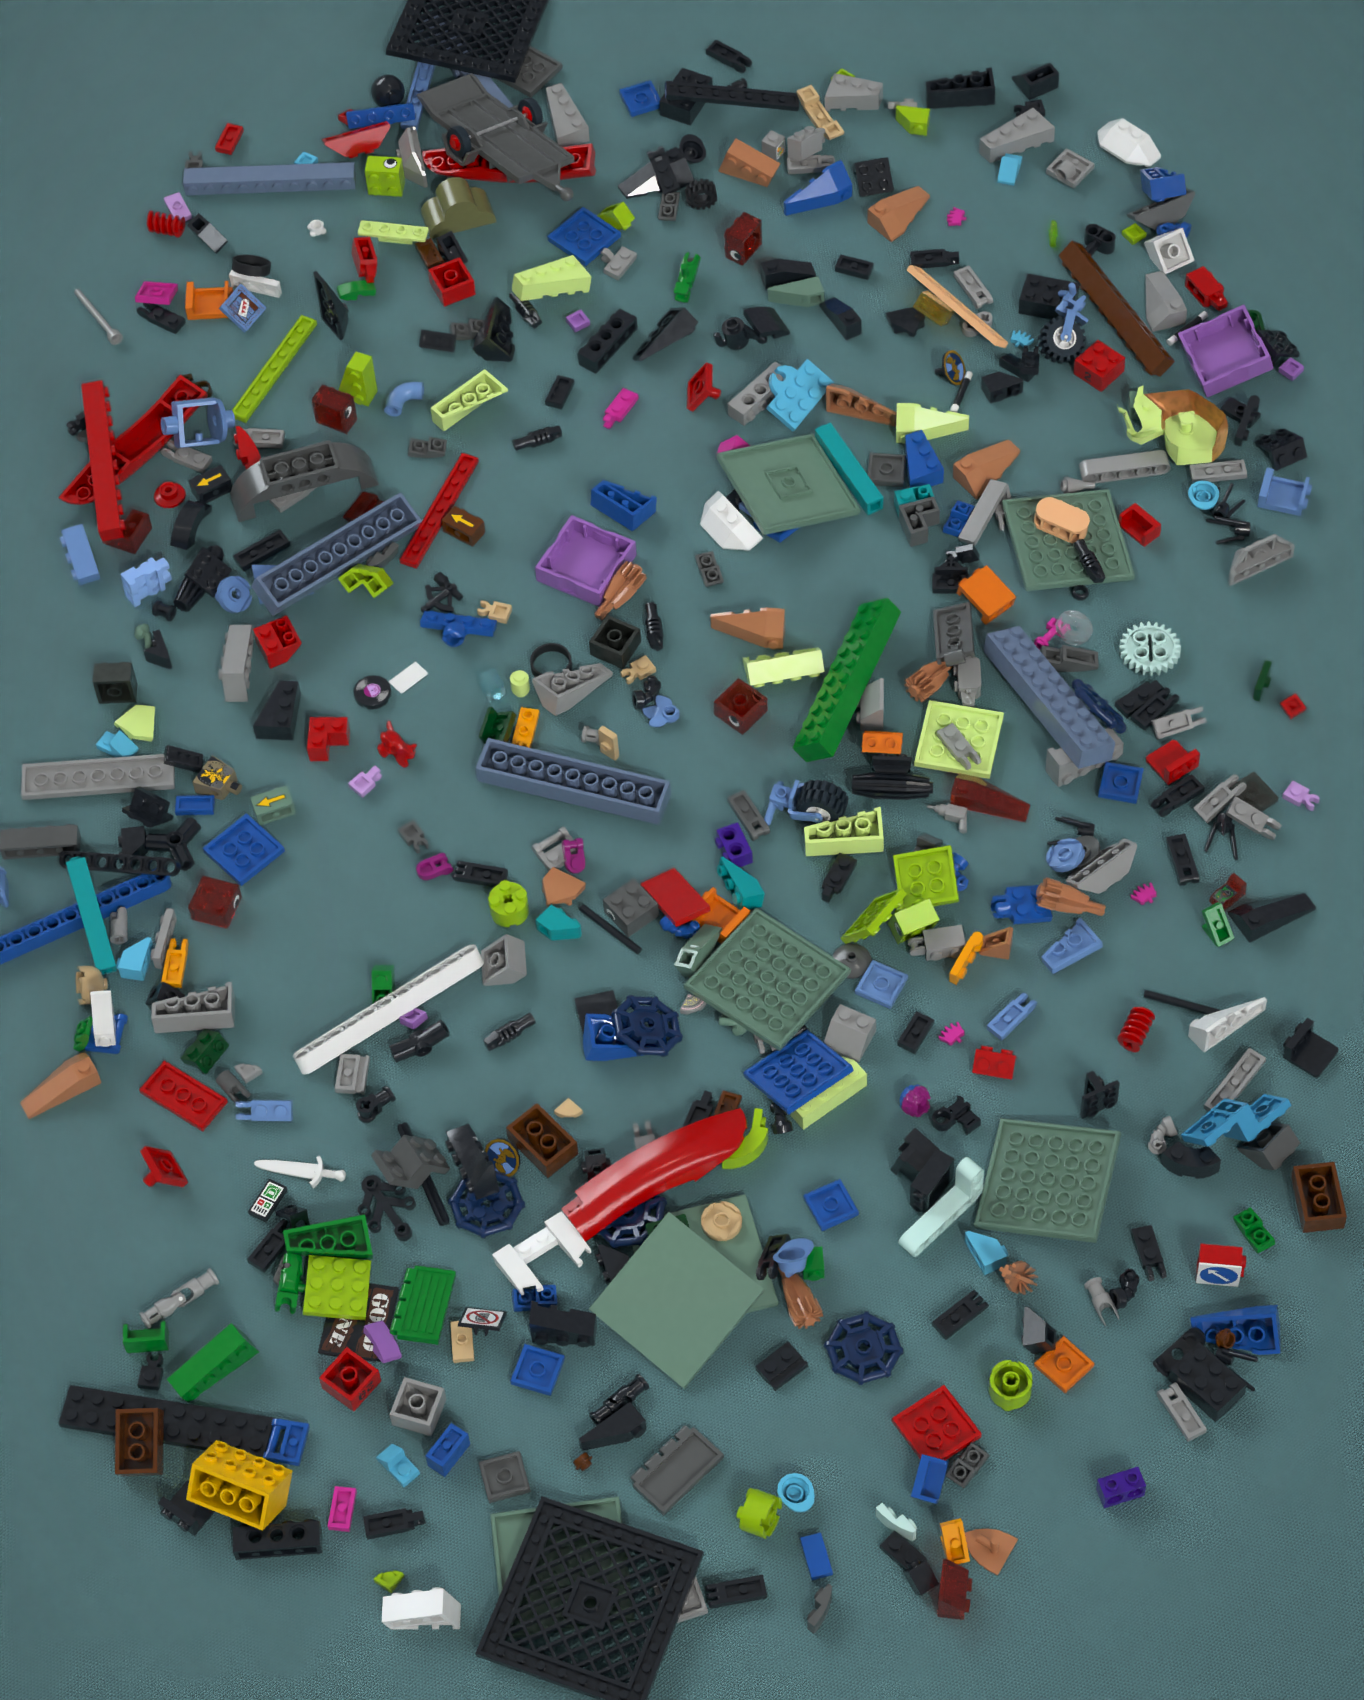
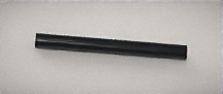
(610, 929)
(1179, 1002)

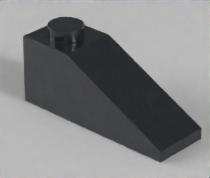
(783, 271)
(842, 317)
(616, 1429)

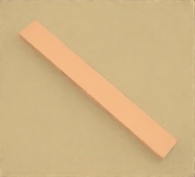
(957, 306)

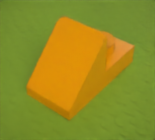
(954, 1541)

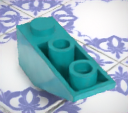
(742, 886)

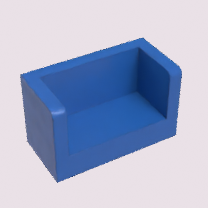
(447, 1450)
(929, 1478)

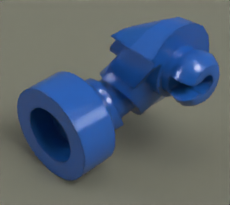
(1168, 227)
(960, 865)
(685, 931)

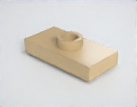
(608, 743)
(462, 1343)

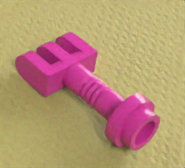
(1043, 641)

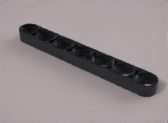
(128, 861)

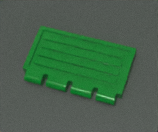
(423, 1304)

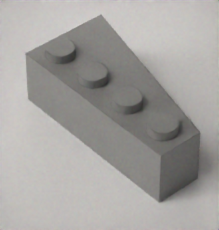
(567, 121)
(1017, 135)
(237, 662)
(1063, 770)
(196, 1011)

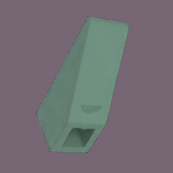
(799, 293)
(697, 950)

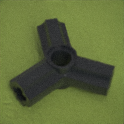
(181, 836)

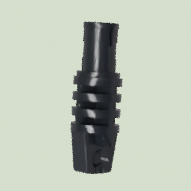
(526, 311)
(538, 437)
(1089, 562)
(654, 627)
(508, 1031)

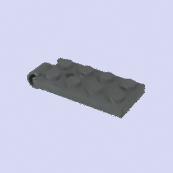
(953, 634)

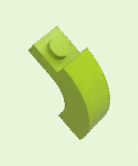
(752, 1144)

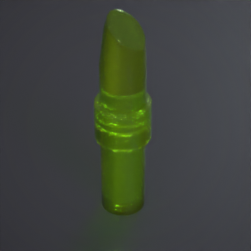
(1053, 233)

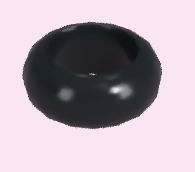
(1077, 596)

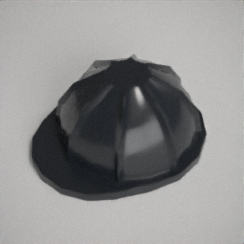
(692, 148)

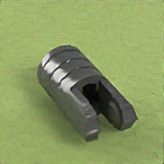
(231, 1085)

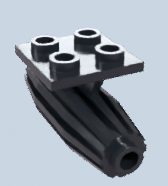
(202, 577)
(891, 780)

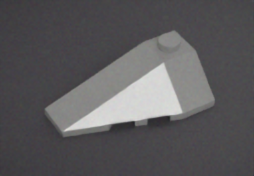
(1163, 303)

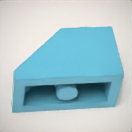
(135, 960)
(986, 1251)

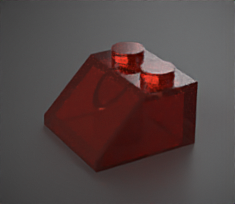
(953, 1591)

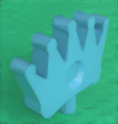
(1021, 339)

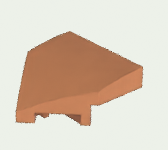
(561, 887)

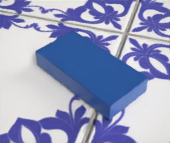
(195, 805)
(816, 1556)

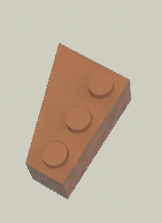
(749, 164)

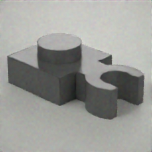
(195, 161)
(412, 834)

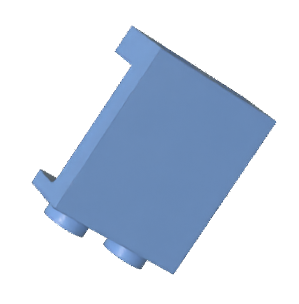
(1284, 494)

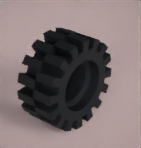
(706, 188)

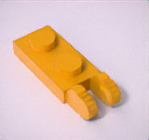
(966, 956)
(175, 963)

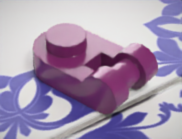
(573, 862)
(427, 870)

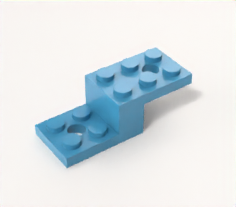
(1236, 1120)

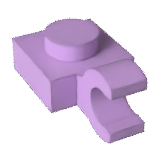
(364, 783)

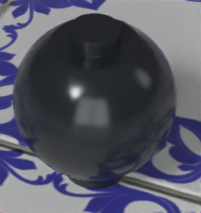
(387, 90)

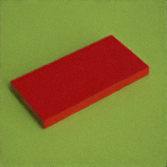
(676, 897)
(183, 1095)

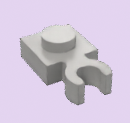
(907, 102)

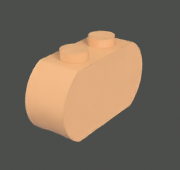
(1061, 519)

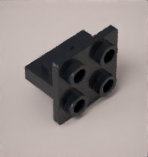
(148, 808)
(1097, 1095)

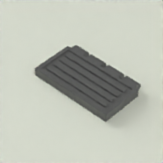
(678, 1469)

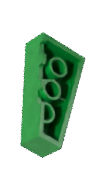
(212, 1363)

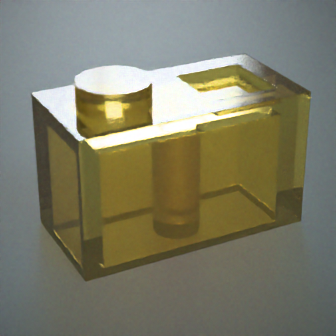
(933, 308)

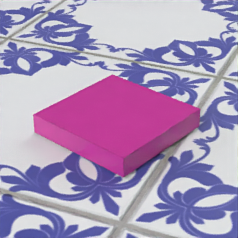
(156, 293)

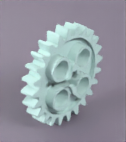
(1164, 648)

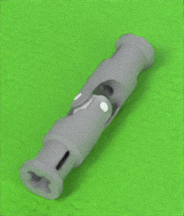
(166, 1306)

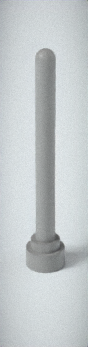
(113, 335)

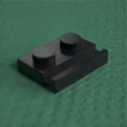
(781, 1366)

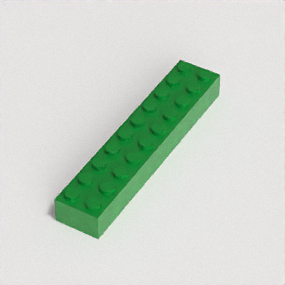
(846, 680)

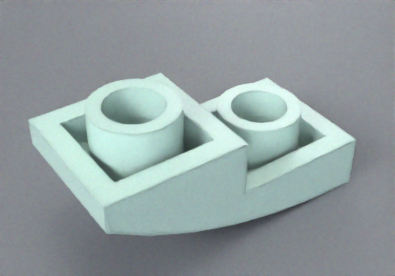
(902, 1525)

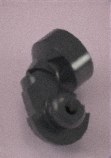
(651, 689)
(781, 1123)
(1123, 1294)

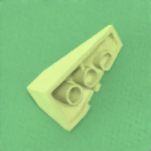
(932, 422)

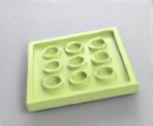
(978, 727)

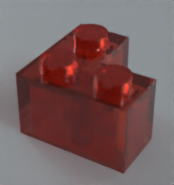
(137, 528)

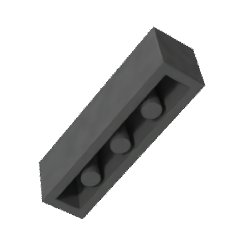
(39, 841)

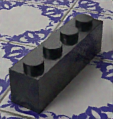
(472, 1161)

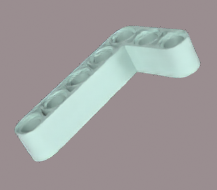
(943, 1213)

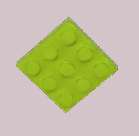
(927, 876)
(873, 916)
(337, 1287)

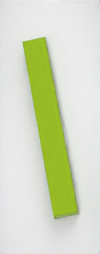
(273, 368)

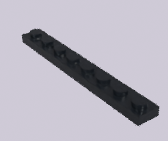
(731, 96)

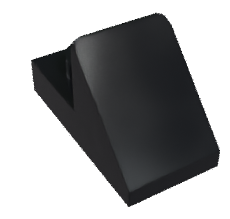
(450, 248)
(158, 653)

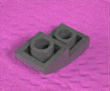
(669, 206)
(466, 331)
(427, 449)
(381, 560)
(709, 569)
(968, 1465)
(822, 1604)

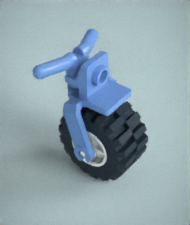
(1061, 336)
(808, 801)

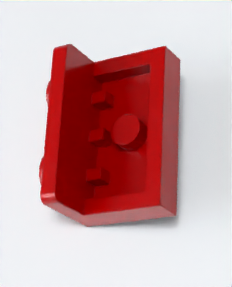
(994, 1063)

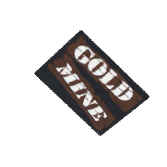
(349, 1333)

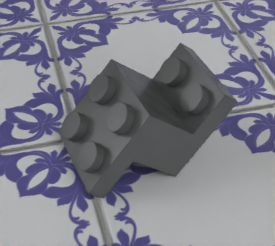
(410, 1161)

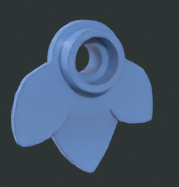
(660, 712)

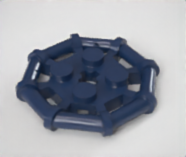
(1099, 706)
(644, 1034)
(484, 1214)
(635, 1223)
(863, 1359)

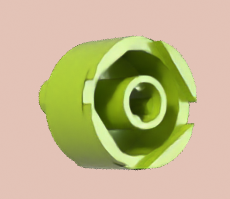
(508, 904)
(1019, 1388)
(759, 1513)

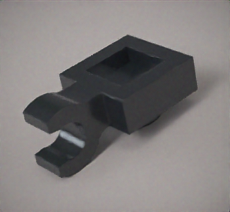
(965, 554)

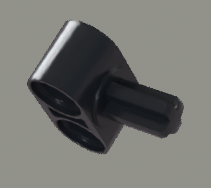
(1099, 240)

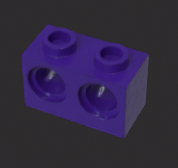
(737, 845)
(1121, 1487)

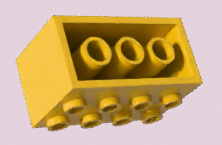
(239, 1485)

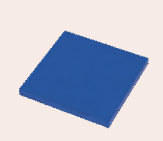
(798, 1072)

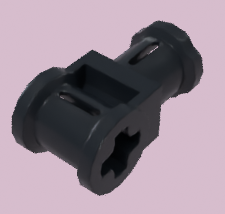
(373, 1104)

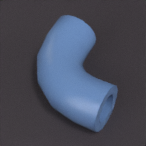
(401, 394)

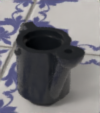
(736, 334)

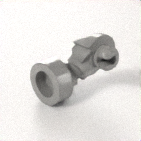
(1157, 1143)

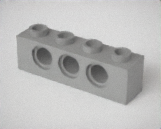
(753, 398)

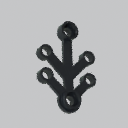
(384, 1204)

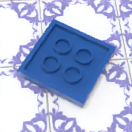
(584, 236)
(243, 849)

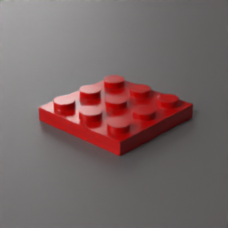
(936, 1425)

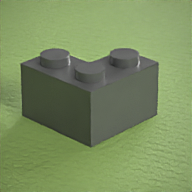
(916, 519)

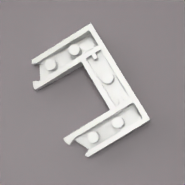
(559, 1232)

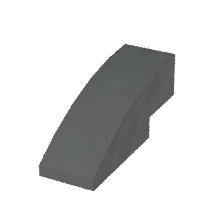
(1071, 658)

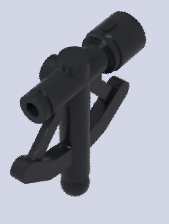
(447, 590)

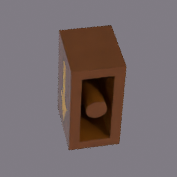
(463, 526)

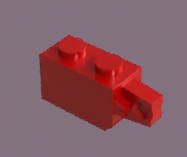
(364, 258)
(1206, 288)

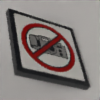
(482, 1319)

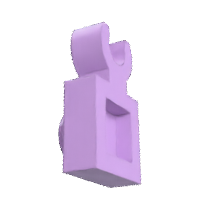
(1299, 794)

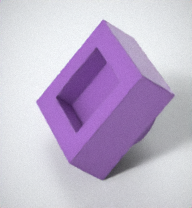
(578, 321)
(1291, 369)
(413, 1018)

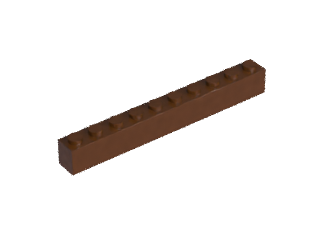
(1116, 309)

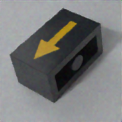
(211, 484)

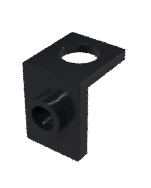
(163, 992)
(294, 1215)

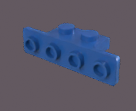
(373, 116)

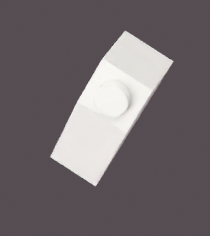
(103, 1018)

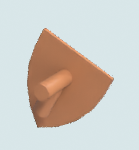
(990, 1547)

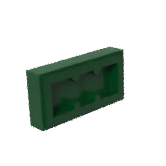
(1263, 680)

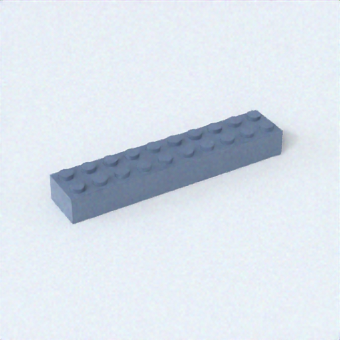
(336, 554)
(1049, 697)
(573, 781)

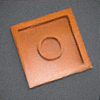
(1064, 1365)

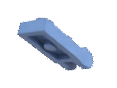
(1011, 1016)
(266, 1110)

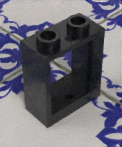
(931, 1181)

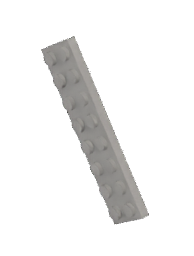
(96, 776)

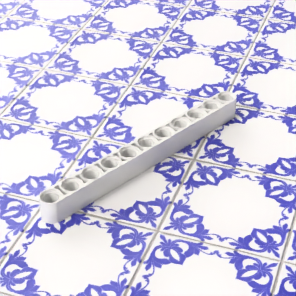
(388, 1009)

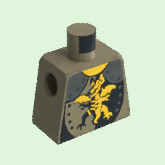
(216, 779)

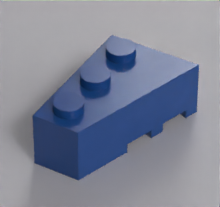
(1160, 184)
(922, 461)
(622, 505)

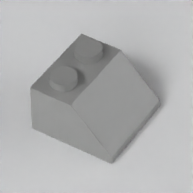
(872, 707)
(504, 961)
(850, 1033)

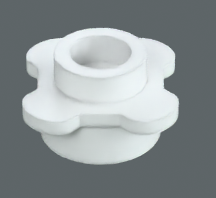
(316, 228)

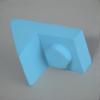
(1009, 169)
(117, 745)
(398, 1465)

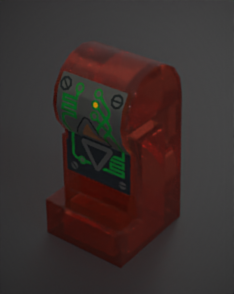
(1229, 892)

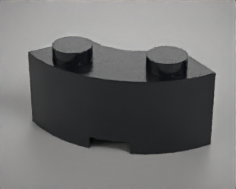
(1190, 1162)

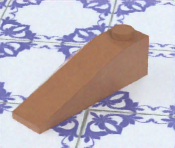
(895, 212)
(851, 403)
(977, 468)
(761, 628)
(66, 1082)

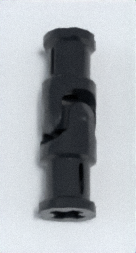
(620, 1398)

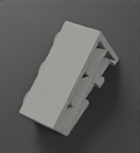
(853, 93)

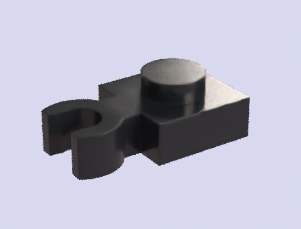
(1036, 104)
(75, 426)
(151, 1375)

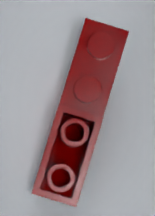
(247, 449)

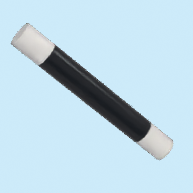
(1195, 321)
(958, 399)

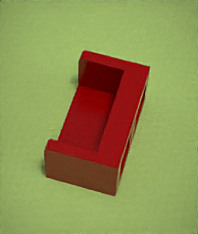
(1139, 524)

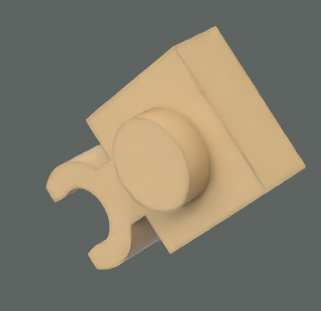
(497, 611)
(640, 668)

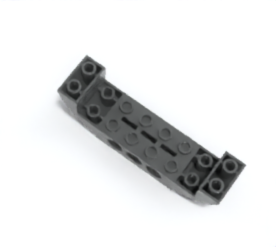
(300, 471)

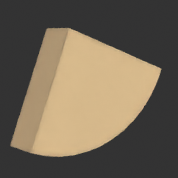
(568, 1109)

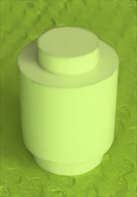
(520, 683)

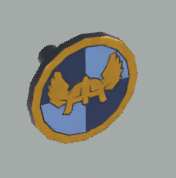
(952, 368)
(504, 1156)

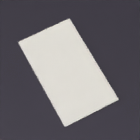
(408, 677)

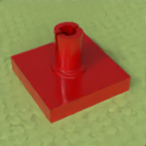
(701, 387)
(163, 1168)

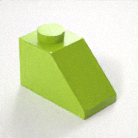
(913, 119)
(617, 216)

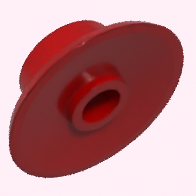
(169, 495)

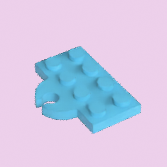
(797, 392)

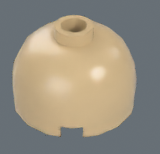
(89, 980)

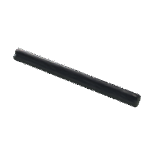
(429, 1187)

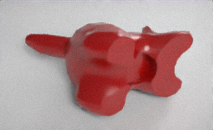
(394, 745)

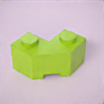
(372, 577)

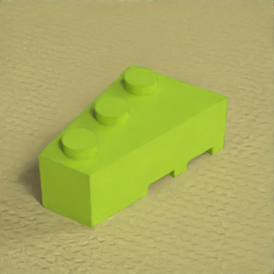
(360, 379)

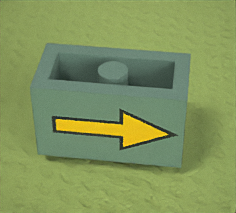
(273, 805)

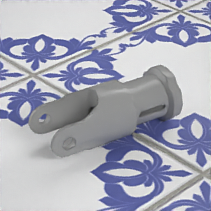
(1100, 1298)

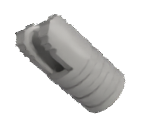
(118, 926)

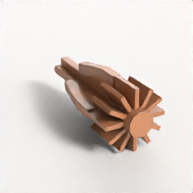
(621, 588)
(927, 680)
(1065, 898)
(1018, 1276)
(800, 1301)

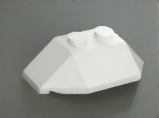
(1128, 143)
(728, 525)

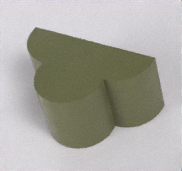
(456, 208)

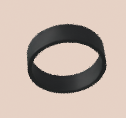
(251, 265)
(547, 648)

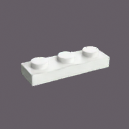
(256, 284)

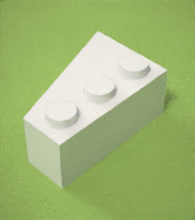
(421, 1608)

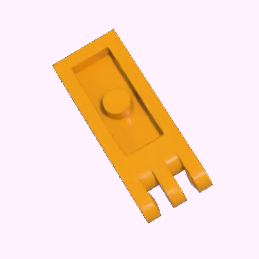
(526, 727)

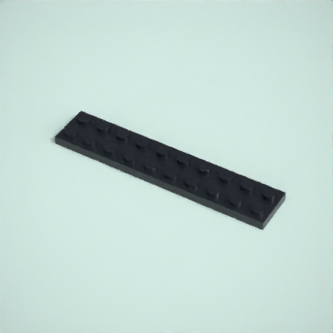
(183, 1423)

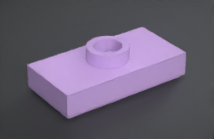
(177, 206)

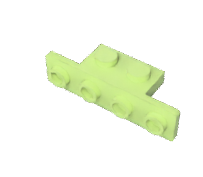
(393, 232)

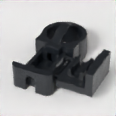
(960, 1112)

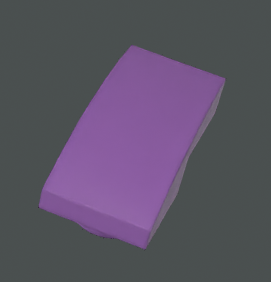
(383, 1342)

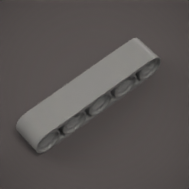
(1125, 466)

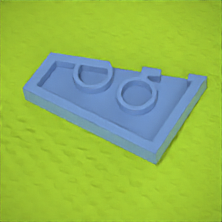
(1075, 945)

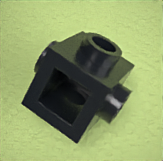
(595, 1162)

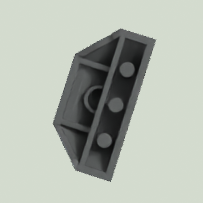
(1162, 212)

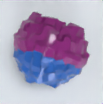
(915, 1100)

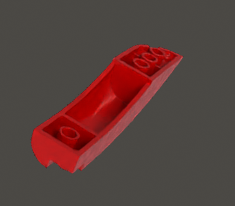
(442, 164)
(139, 441)
(654, 1169)

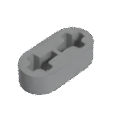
(973, 332)

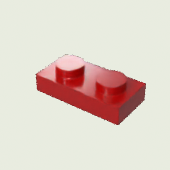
(229, 138)

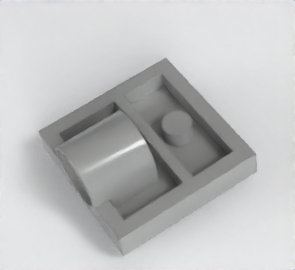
(1070, 168)

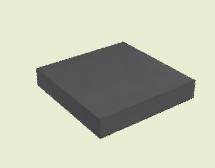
(887, 469)
(504, 1477)

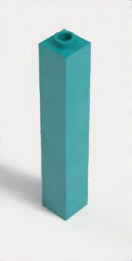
(849, 469)
(91, 915)

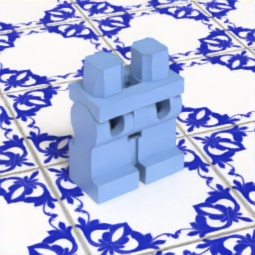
(145, 580)

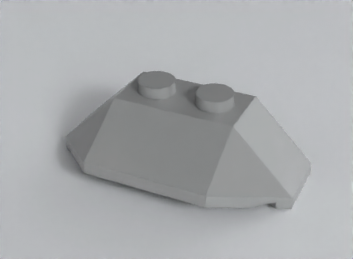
(411, 157)
(1259, 557)
(1105, 869)

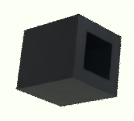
(920, 1576)

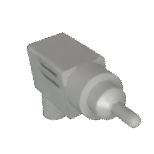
(954, 814)

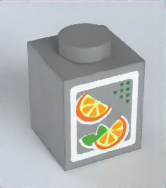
(773, 145)

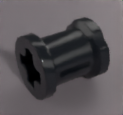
(164, 610)

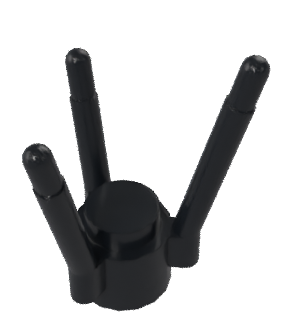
(1222, 508)
(1241, 528)
(1224, 825)
(1084, 828)
(1227, 1357)

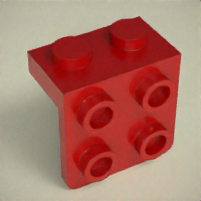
(1173, 761)

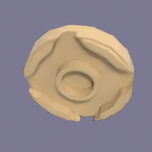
(721, 1221)

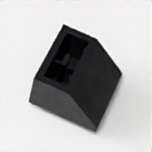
(1037, 80)

